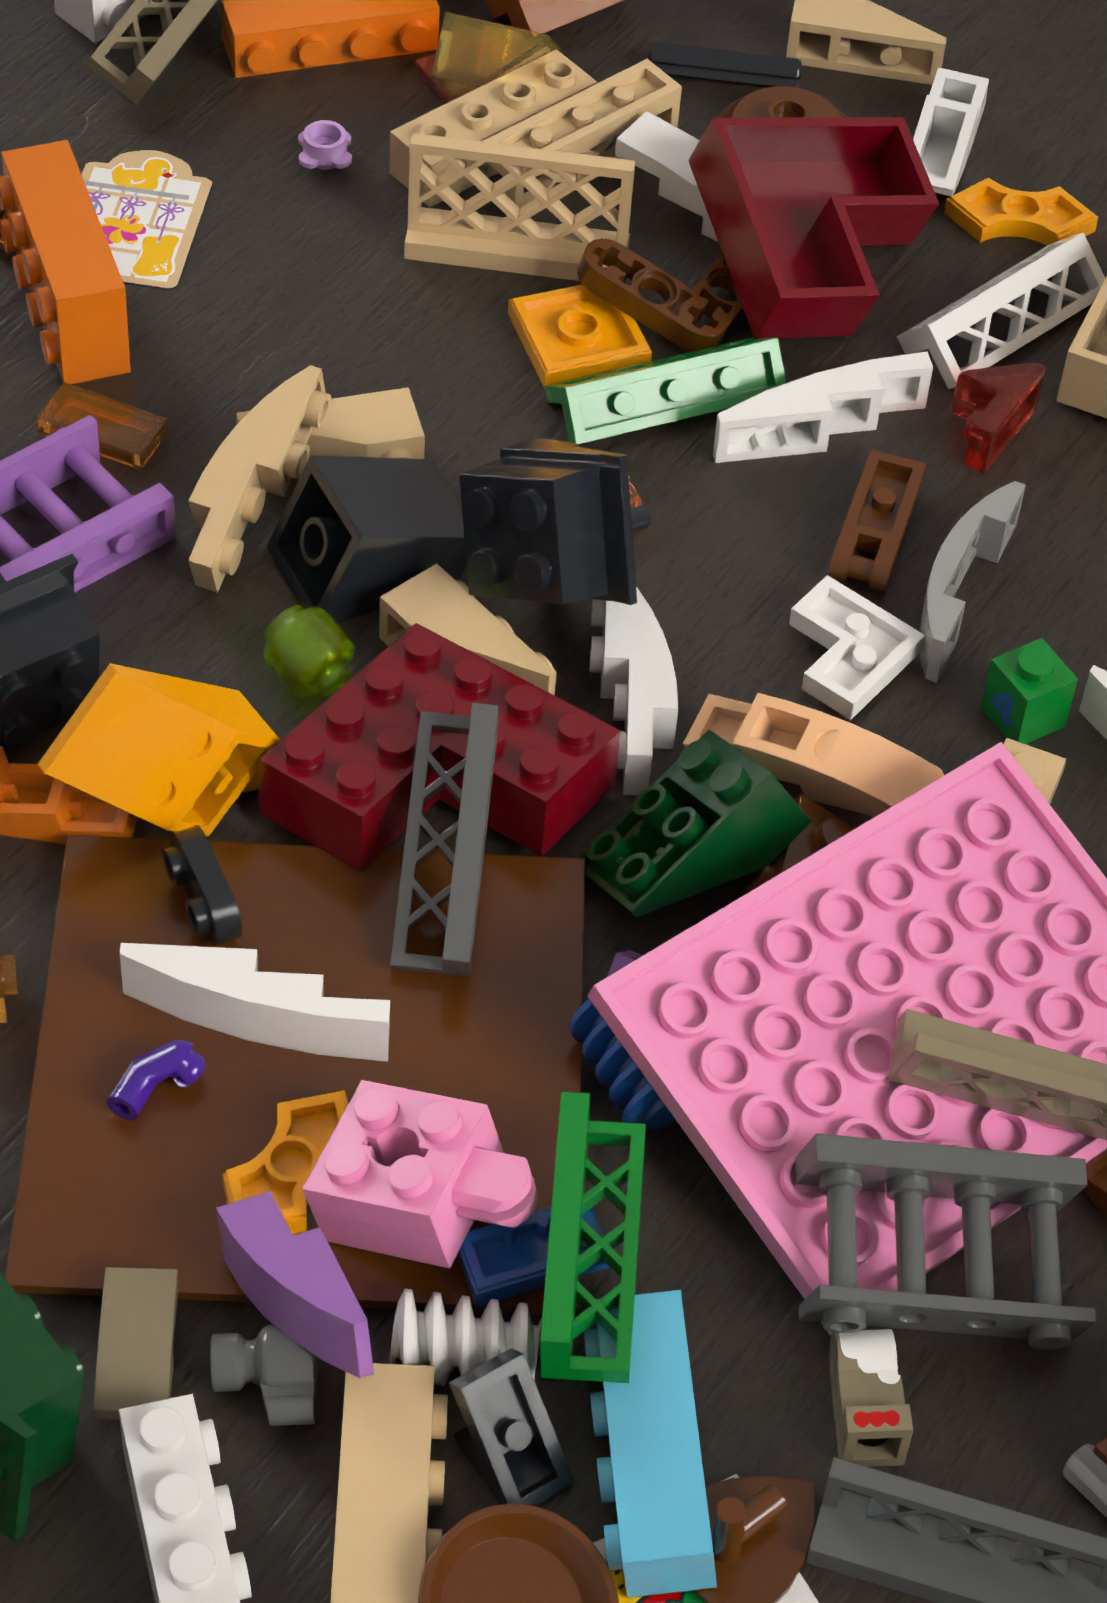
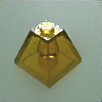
(480, 51)

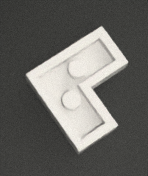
(863, 644)

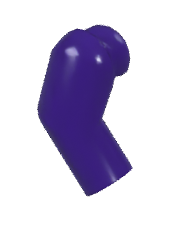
(149, 1070)

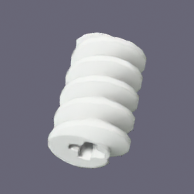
(460, 1337)

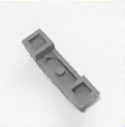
(978, 533)

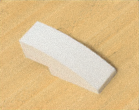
(949, 126)

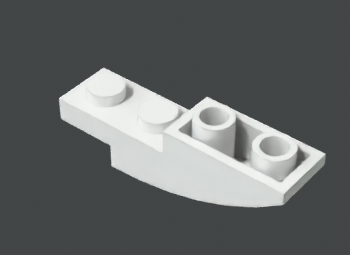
(640, 679)

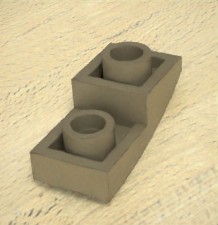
(135, 1339)

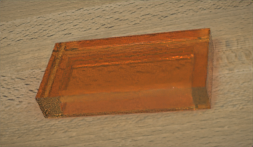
(123, 430)

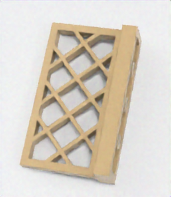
(512, 241)

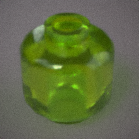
(308, 651)

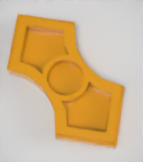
(996, 211)
(289, 1157)

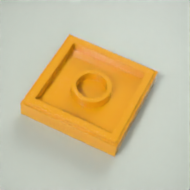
(575, 334)

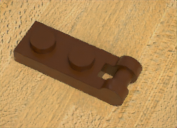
(877, 519)

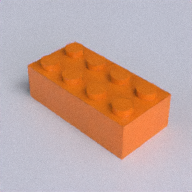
(64, 263)

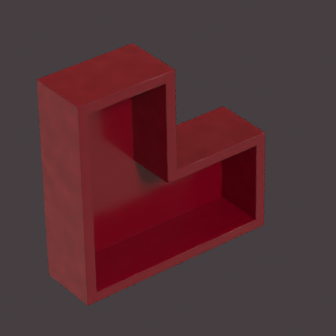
(799, 204)
(351, 762)

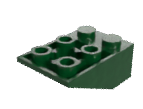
(694, 829)

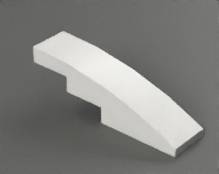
(665, 153)
(806, 411)
(271, 1008)

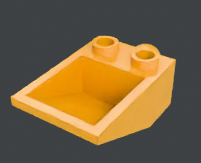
(162, 747)

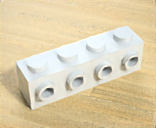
(178, 1506)

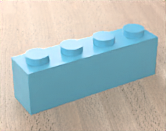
(655, 1455)

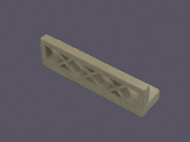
(162, 48)
(1000, 1073)

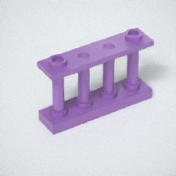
(101, 544)

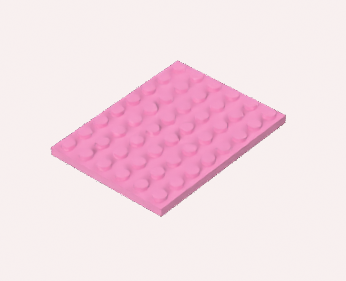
(792, 999)

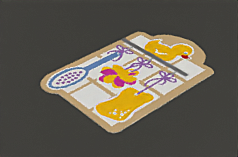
(147, 213)

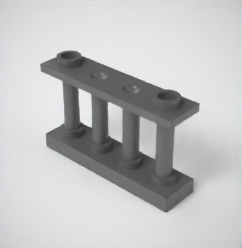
(976, 1182)

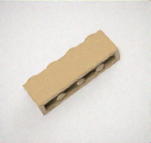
(387, 1484)

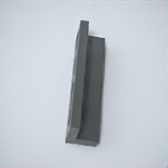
(470, 841)
(955, 1558)

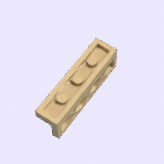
(592, 119)

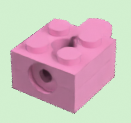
(415, 1174)

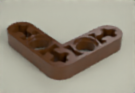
(682, 304)

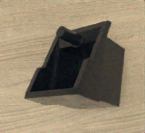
(551, 524)
(44, 651)

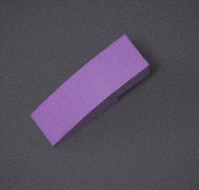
(295, 1282)

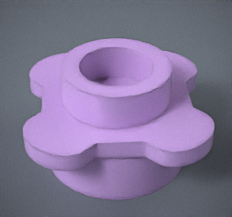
(324, 146)

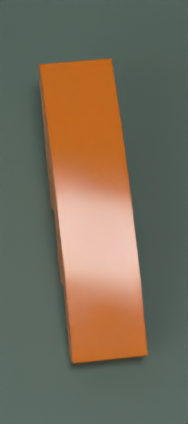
(49, 809)

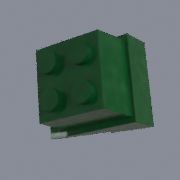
(37, 1406)

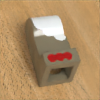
(869, 1398)

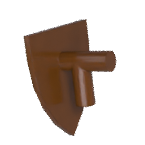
(758, 1536)

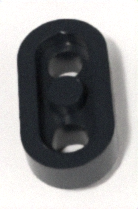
(210, 900)

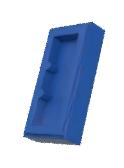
(513, 1260)

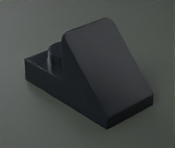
(509, 1432)

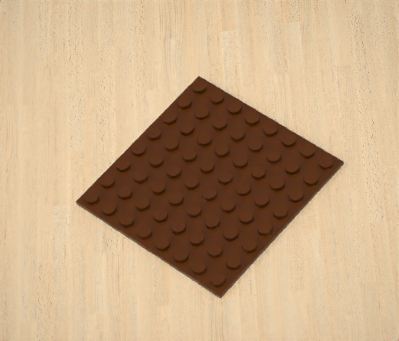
(149, 1187)

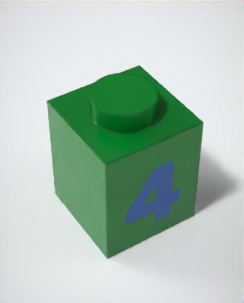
(1028, 692)

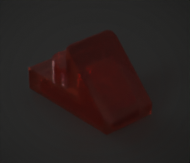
(996, 407)

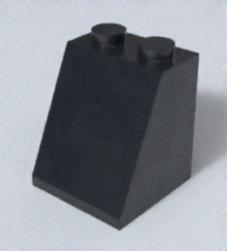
(364, 530)

